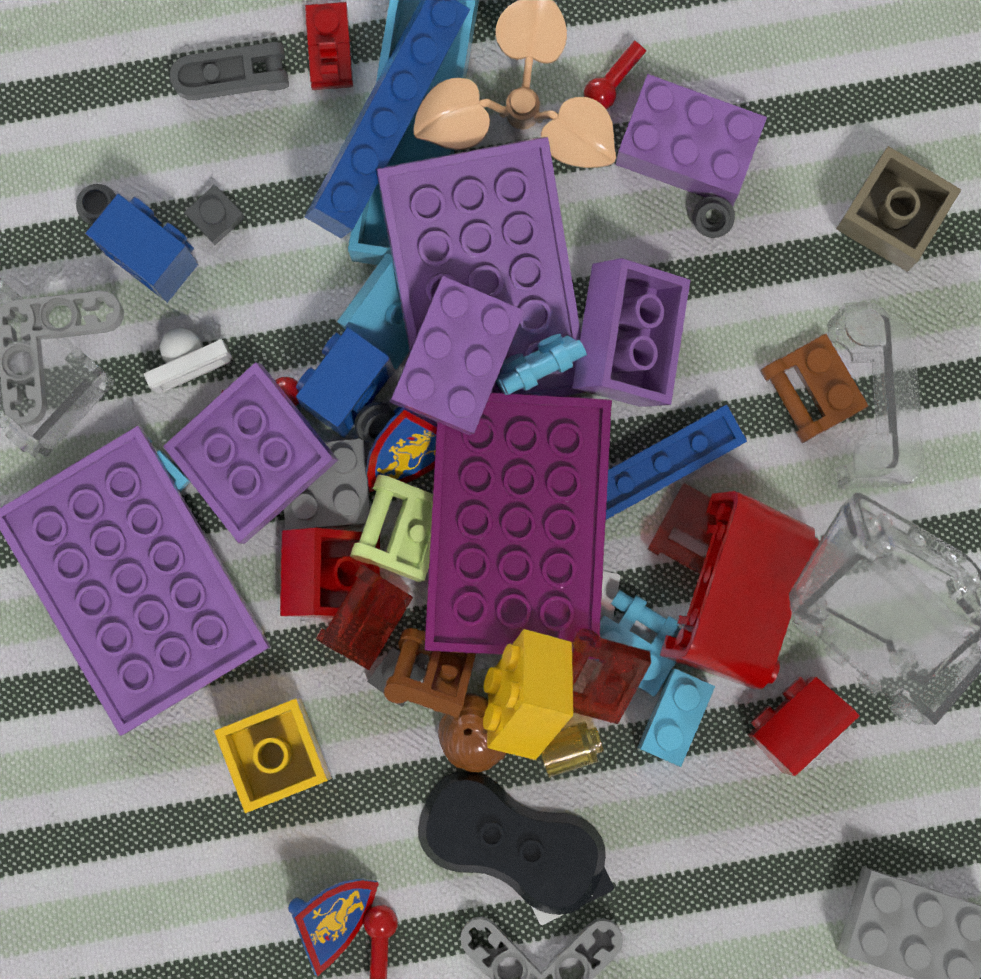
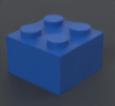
(144, 249)
(344, 381)

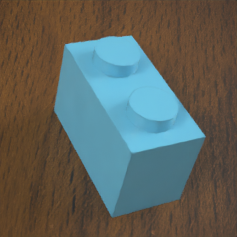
(676, 717)

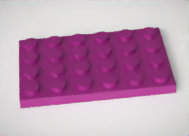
(518, 523)

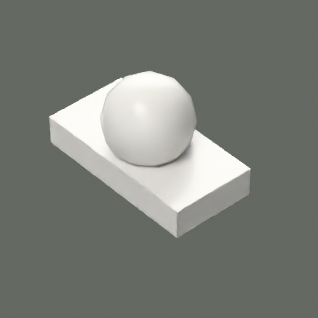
(185, 359)

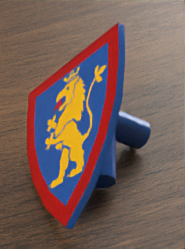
(403, 448)
(332, 919)

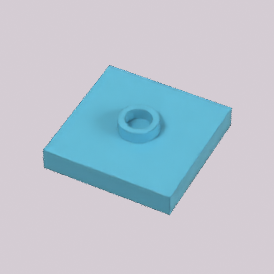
(378, 313)

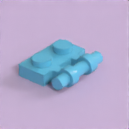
(553, 355)
(620, 632)

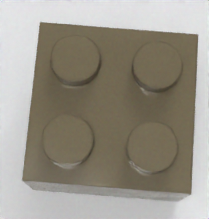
(898, 209)

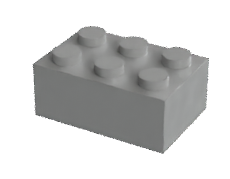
(912, 929)

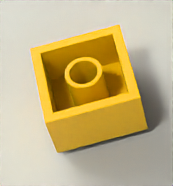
(529, 694)
(272, 754)

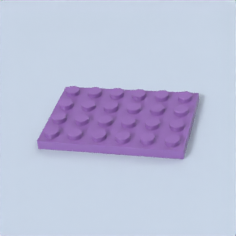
(491, 226)
(130, 580)

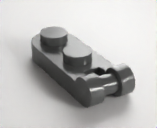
(229, 72)

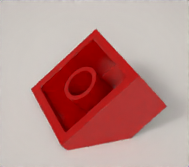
(317, 571)
(801, 724)

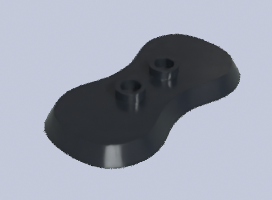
(541, 855)

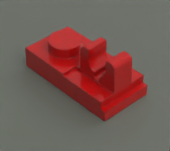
(329, 46)

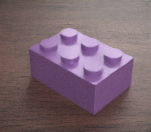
(690, 140)
(631, 333)
(457, 356)

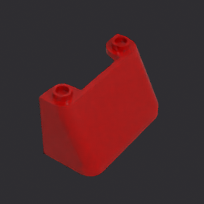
(743, 592)

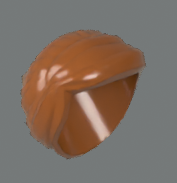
(466, 739)

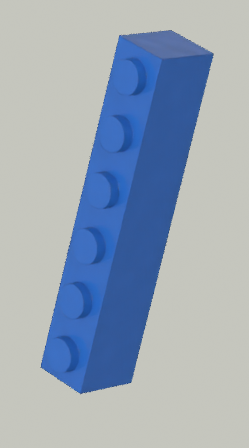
(386, 115)

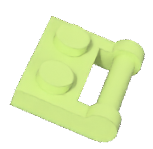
(411, 537)

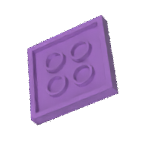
(250, 453)

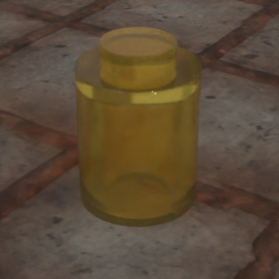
(572, 749)

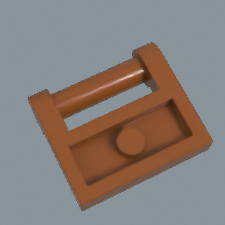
(825, 381)
(444, 678)

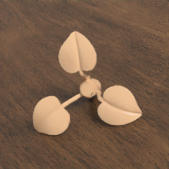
(529, 30)

